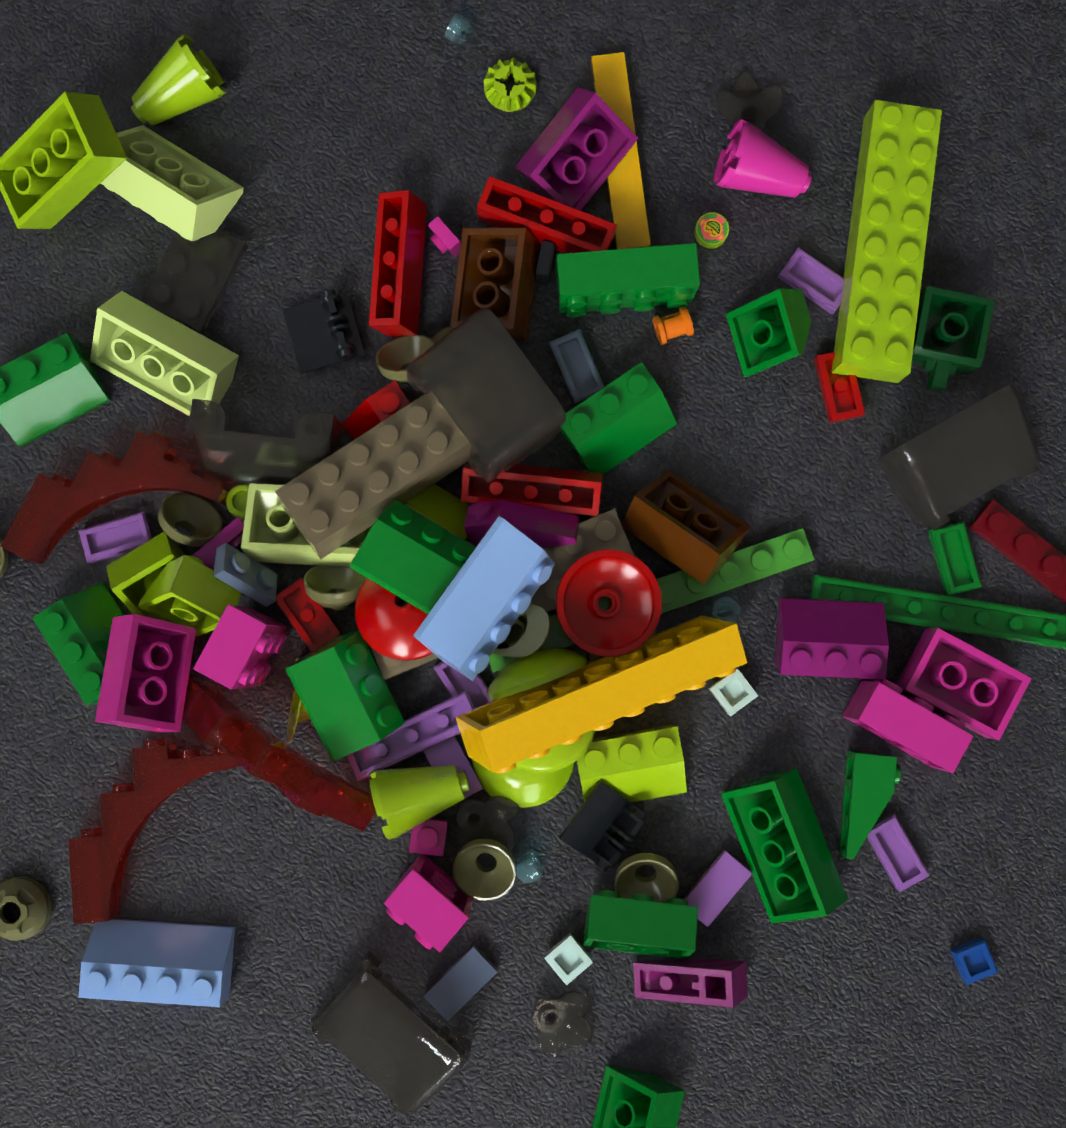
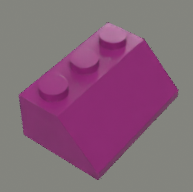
(577, 150)
(831, 638)

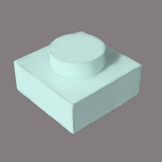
(733, 692)
(568, 958)

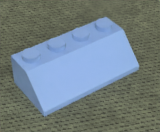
(485, 599)
(158, 962)

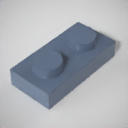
(245, 574)

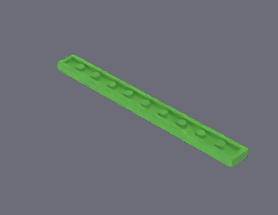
(681, 589)

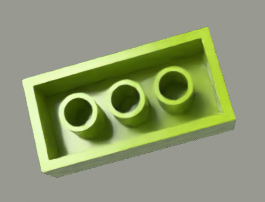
(59, 161)

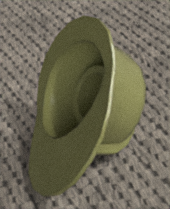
(526, 633)

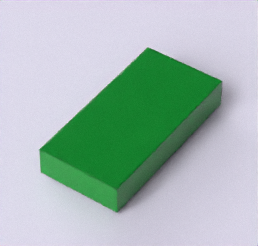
(954, 558)

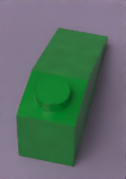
(867, 790)

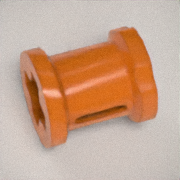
(673, 325)

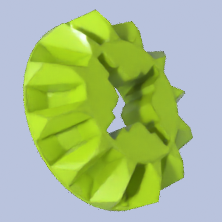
(520, 95)

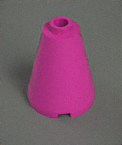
(759, 164)

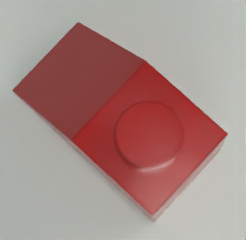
(375, 409)

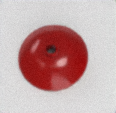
(632, 607)
(388, 626)

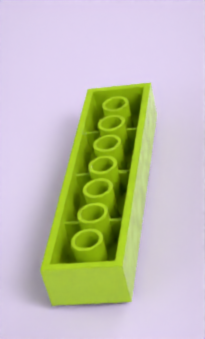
(887, 242)

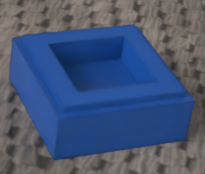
(974, 960)

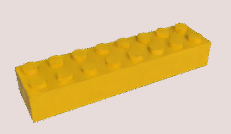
(600, 692)

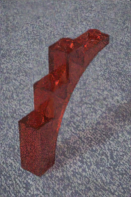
(59, 503)
(272, 760)
(101, 857)

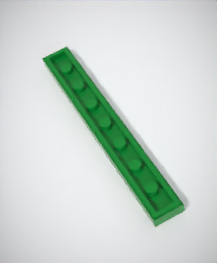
(950, 612)

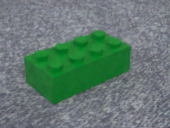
(627, 279)

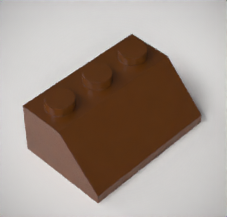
(496, 274)
(684, 526)

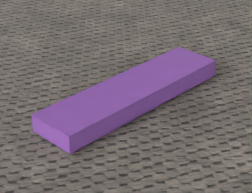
(413, 737)

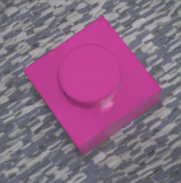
(444, 238)
(429, 837)

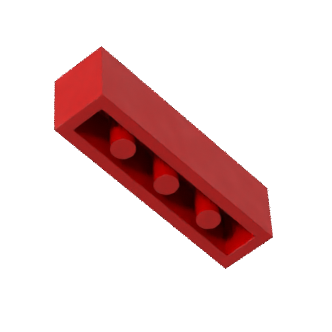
(547, 220)
(398, 264)
(539, 487)

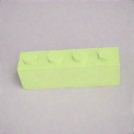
(172, 184)
(160, 354)
(274, 537)

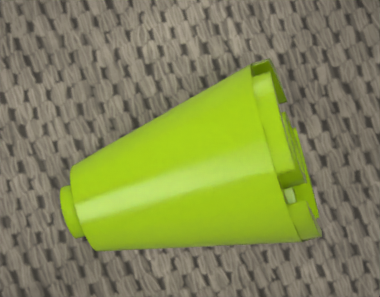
(177, 84)
(415, 795)

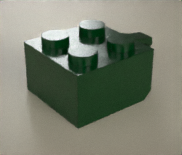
(950, 334)

